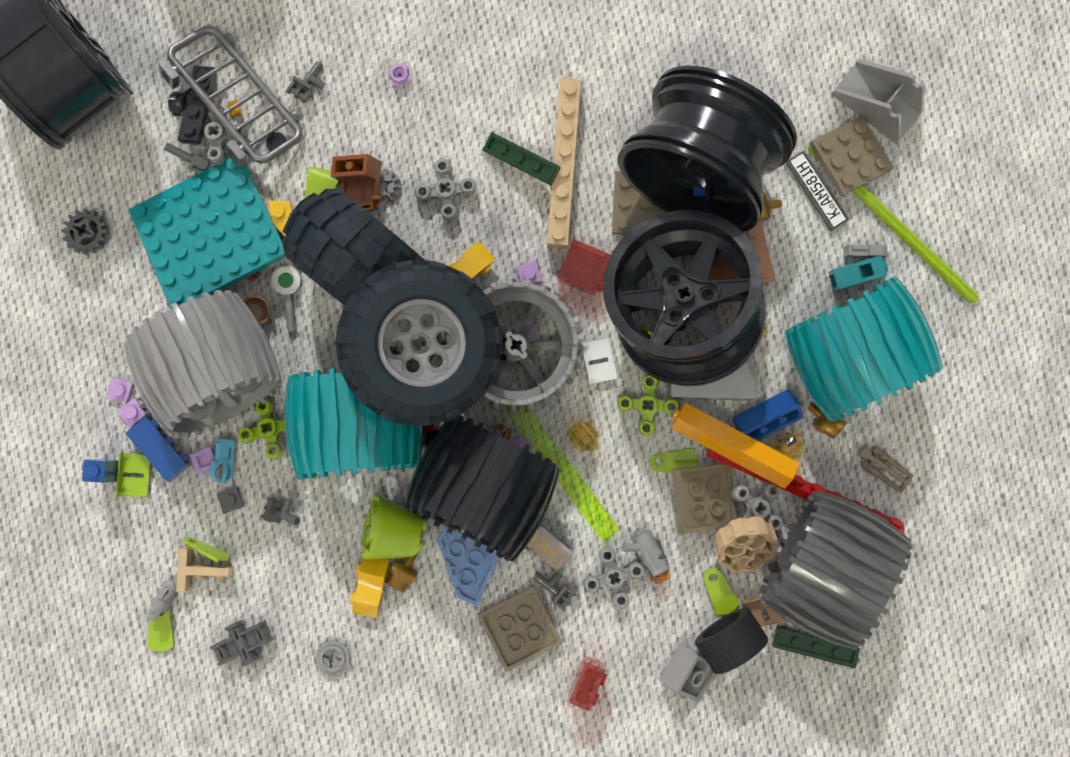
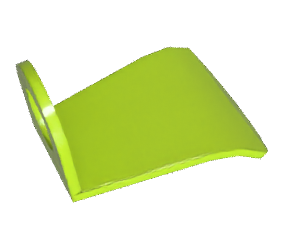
(319, 180)

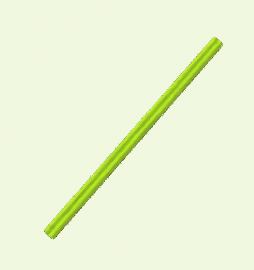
(914, 242)

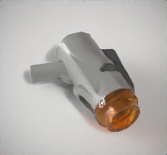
(651, 554)

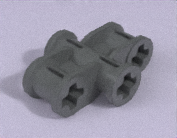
(241, 643)

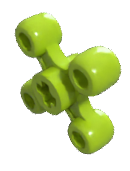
(648, 414)
(260, 431)

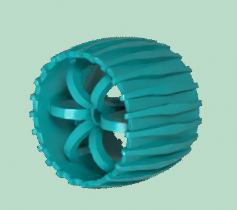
(864, 350)
(337, 433)

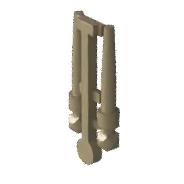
(866, 453)

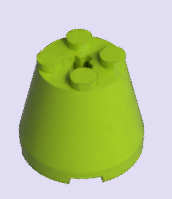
(391, 531)

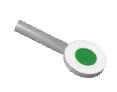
(286, 282)

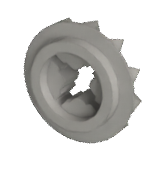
(393, 188)
(324, 663)

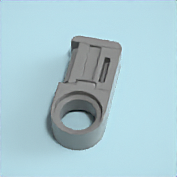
(865, 251)

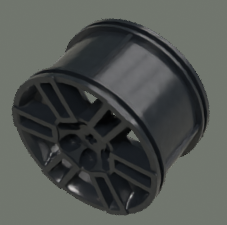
(53, 70)

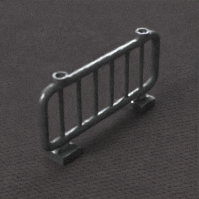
(235, 151)

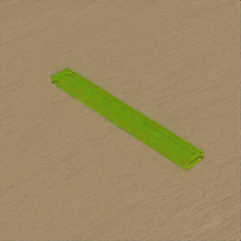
(568, 476)

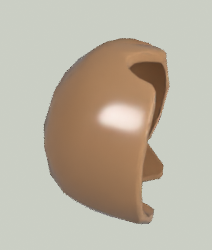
(259, 308)

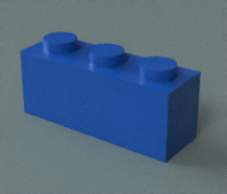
(769, 416)
(158, 449)

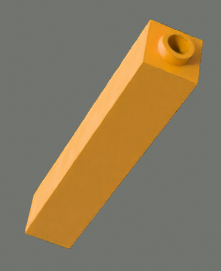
(734, 445)

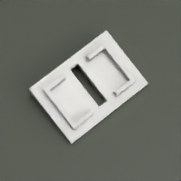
(602, 371)

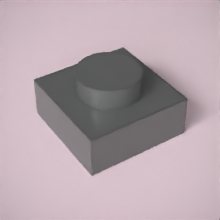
(230, 500)

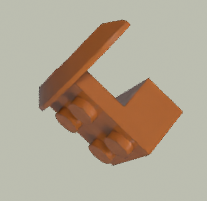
(359, 179)

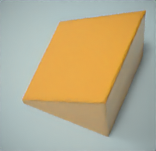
(235, 112)

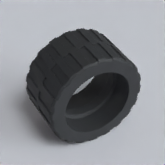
(731, 641)

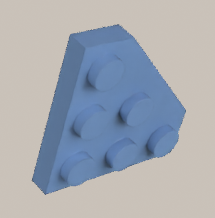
(467, 565)

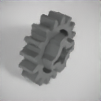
(81, 240)

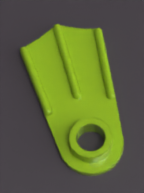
(674, 460)
(207, 550)
(720, 593)
(160, 633)

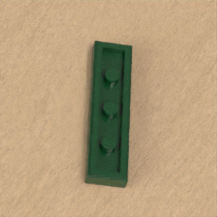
(521, 158)
(814, 647)

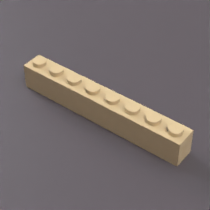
(565, 158)

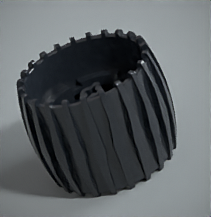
(482, 487)

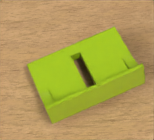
(133, 485)

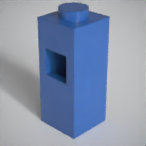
(100, 470)

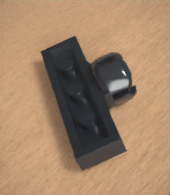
(191, 108)

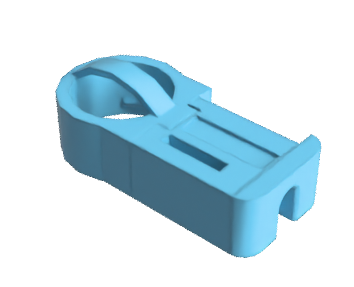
(223, 455)

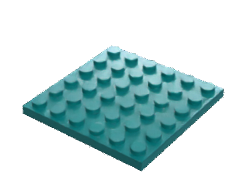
(207, 232)

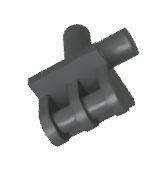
(302, 88)
(195, 161)
(279, 510)
(550, 585)

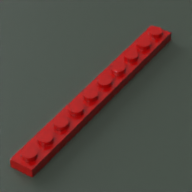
(801, 487)

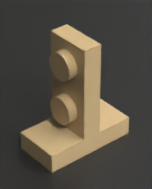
(186, 569)

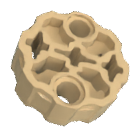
(746, 544)

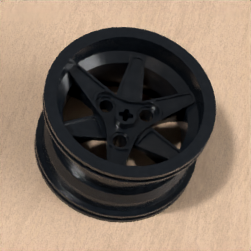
(711, 137)
(653, 246)

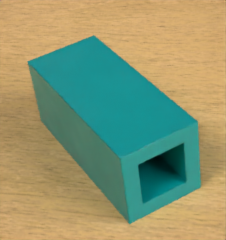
(858, 273)

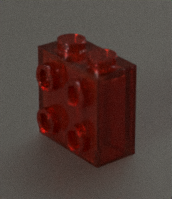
(584, 268)
(586, 683)

